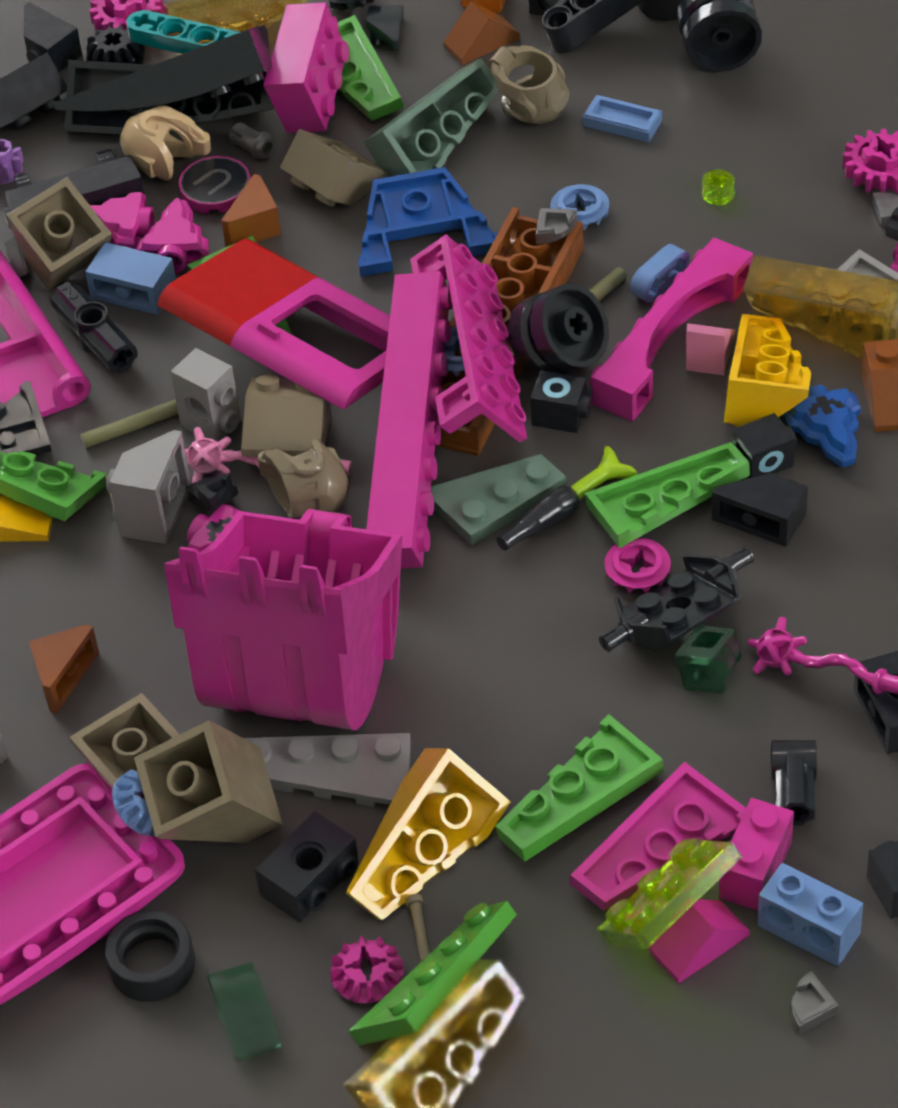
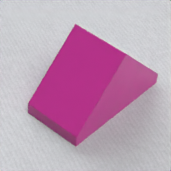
(698, 938)

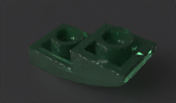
(244, 1011)

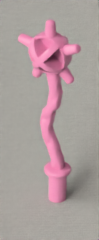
(207, 456)

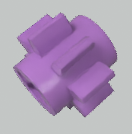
(10, 161)

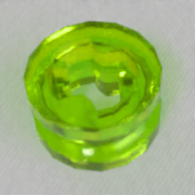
(718, 187)

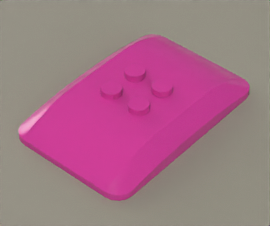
(71, 875)

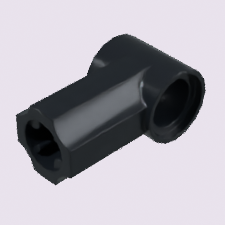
(794, 776)

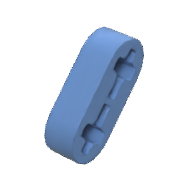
(659, 272)

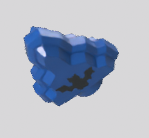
(828, 421)

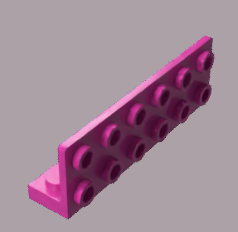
(483, 341)

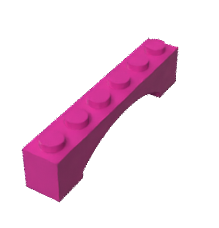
(625, 379)

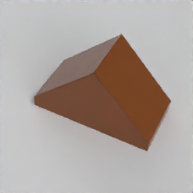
(478, 34)
(251, 214)
(63, 661)

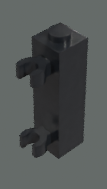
(96, 183)

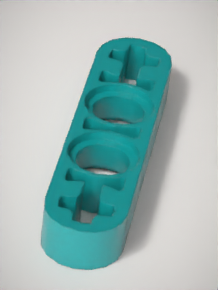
(152, 27)

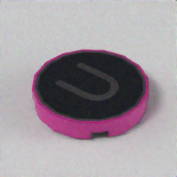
(213, 183)

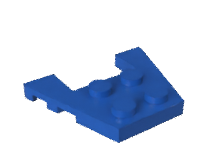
(415, 207)

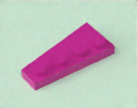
(677, 810)

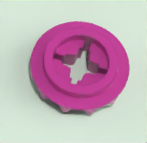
(621, 560)
(349, 978)

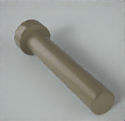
(415, 903)

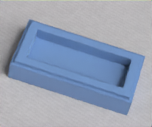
(622, 118)

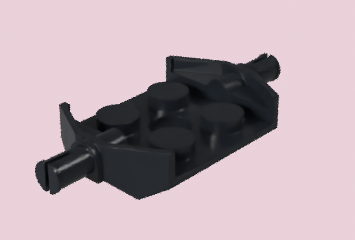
(679, 603)

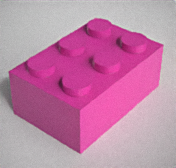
(306, 67)

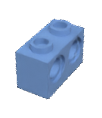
(810, 914)

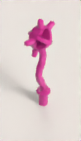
(779, 648)

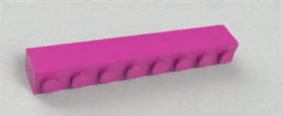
(408, 412)

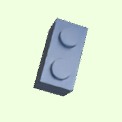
(129, 277)

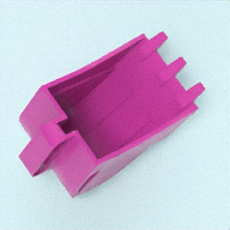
(289, 616)

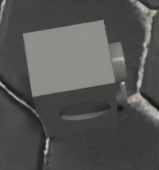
(206, 395)

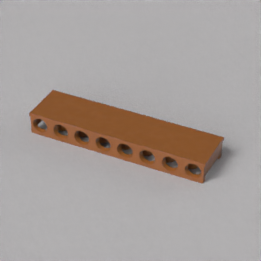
(521, 272)

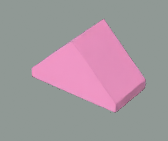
(708, 348)

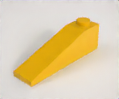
(430, 823)

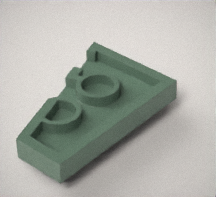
(494, 497)

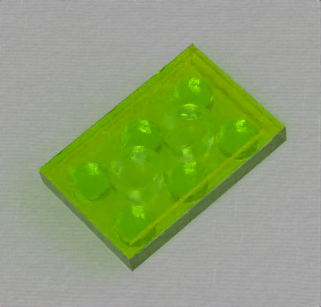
(668, 892)

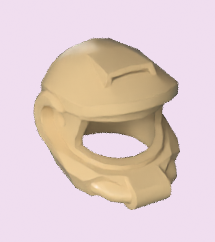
(153, 148)

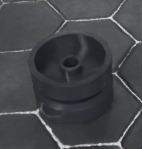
(719, 32)
(558, 330)

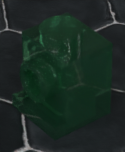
(708, 658)

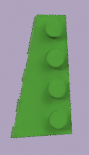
(364, 76)
(45, 487)
(658, 495)
(590, 782)
(434, 978)

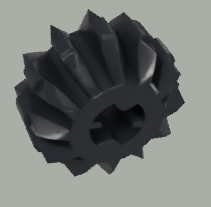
(114, 46)

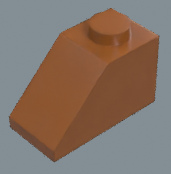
(881, 383)

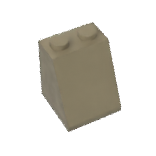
(208, 787)

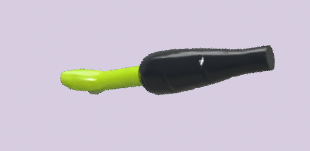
(563, 500)

